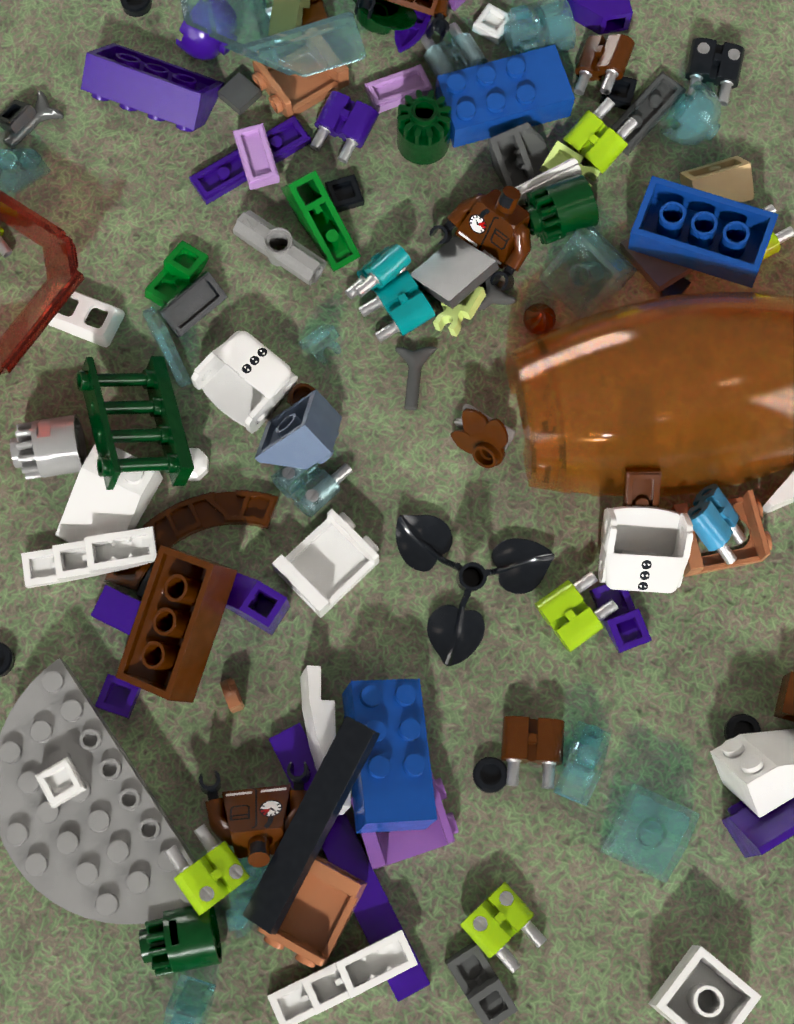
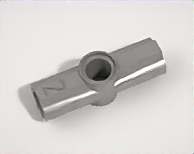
(265, 237)

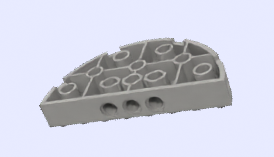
(104, 846)

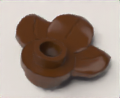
(482, 438)

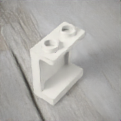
(328, 562)

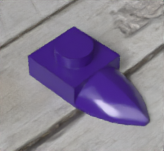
(409, 37)

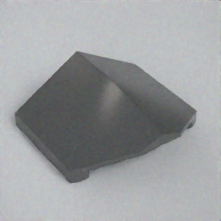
(517, 154)

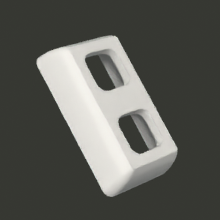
(76, 323)

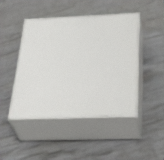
(491, 23)
(60, 782)

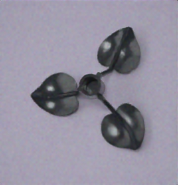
(459, 631)

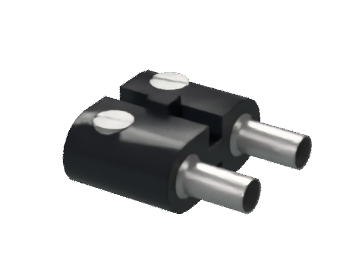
(715, 64)

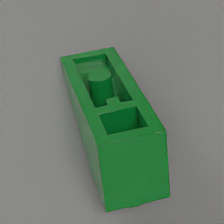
(321, 220)

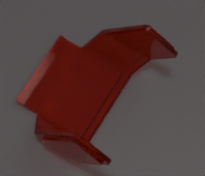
(61, 280)

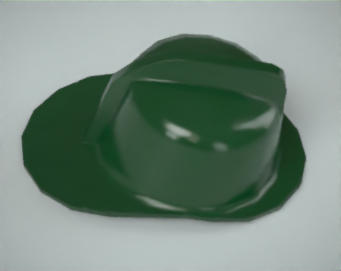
(386, 17)

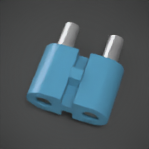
(716, 522)

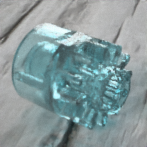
(540, 26)

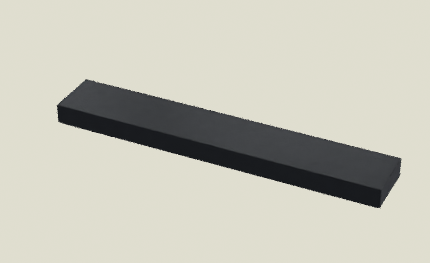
(310, 825)

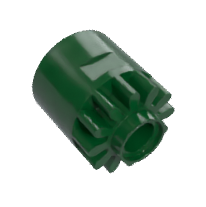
(423, 128)
(561, 209)
(181, 941)

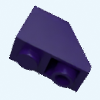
(602, 15)
(257, 603)

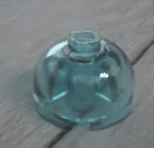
(697, 116)

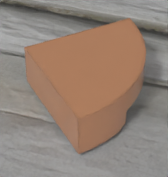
(232, 695)

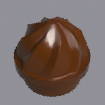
(539, 318)

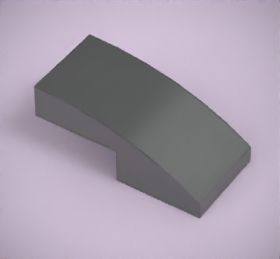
(481, 985)

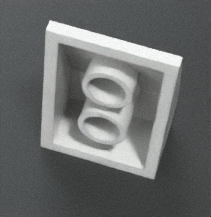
(102, 511)
(758, 768)

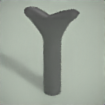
(44, 112)
(495, 295)
(415, 362)

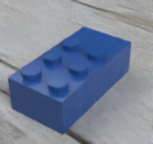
(506, 94)
(702, 231)
(396, 779)

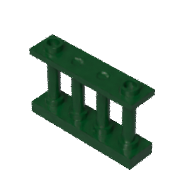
(161, 406)

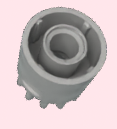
(49, 447)

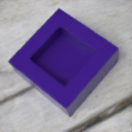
(117, 697)

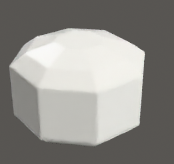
(200, 463)

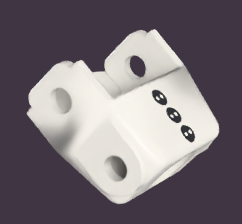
(244, 380)
(644, 548)

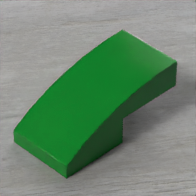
(179, 270)

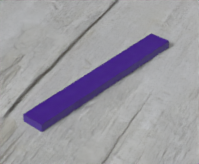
(346, 852)

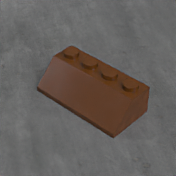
(176, 624)

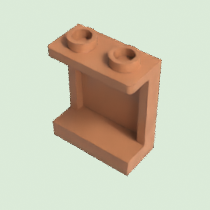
(294, 93)
(318, 913)

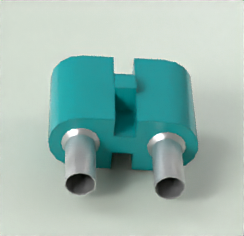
(379, 270)
(404, 305)

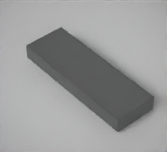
(649, 108)

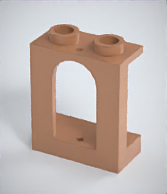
(754, 551)

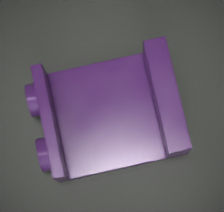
(395, 846)

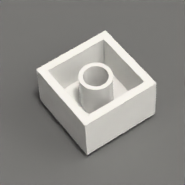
(704, 992)

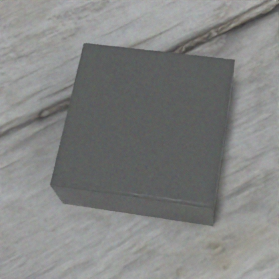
(239, 93)

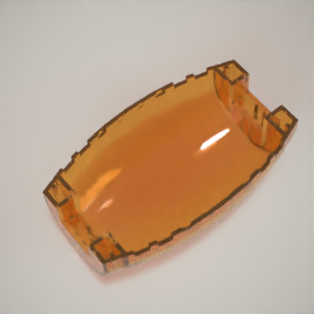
(660, 385)

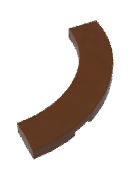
(198, 514)

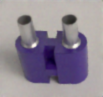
(345, 120)

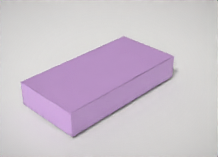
(391, 90)
(256, 156)

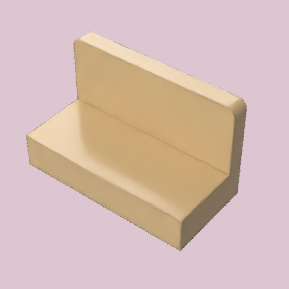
(724, 178)

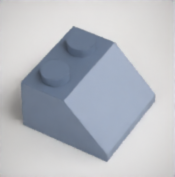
(301, 434)

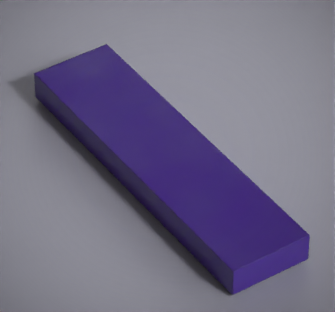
(228, 171)

